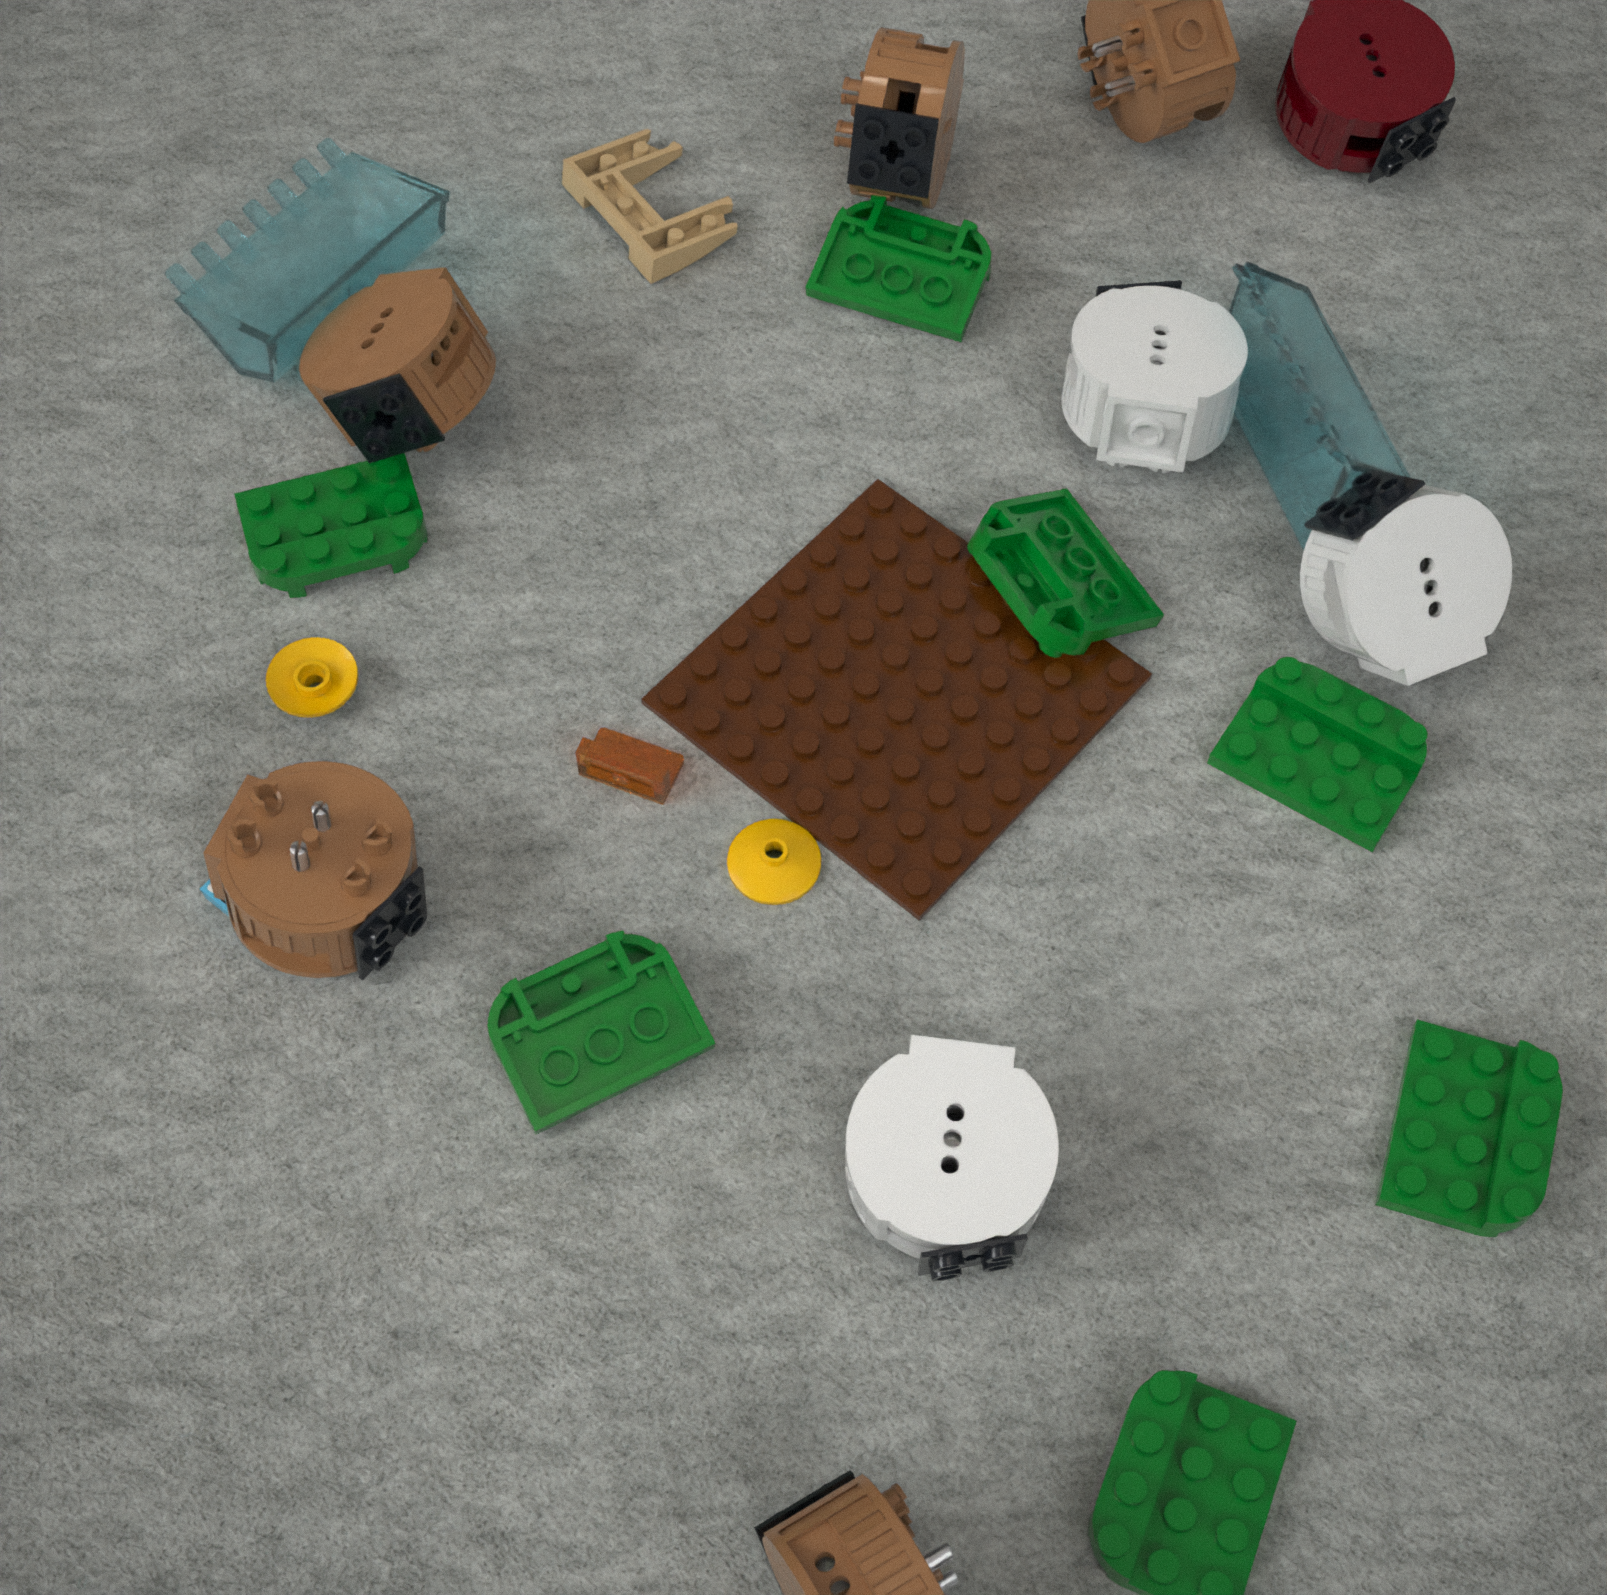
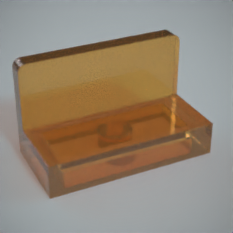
(629, 764)

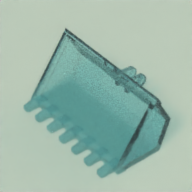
(307, 257)
(1302, 399)

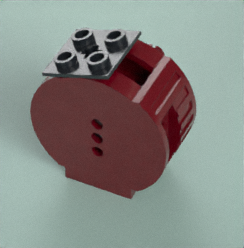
(1366, 86)

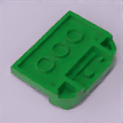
(902, 267)
(332, 524)
(1060, 573)
(1323, 750)
(594, 1027)
(1471, 1131)
(1187, 1489)

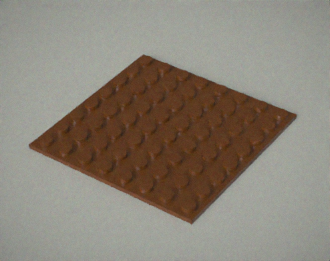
(891, 699)

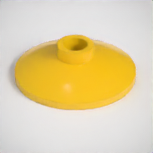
(310, 662)
(774, 879)

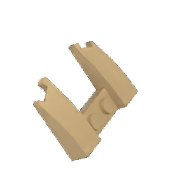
(656, 246)

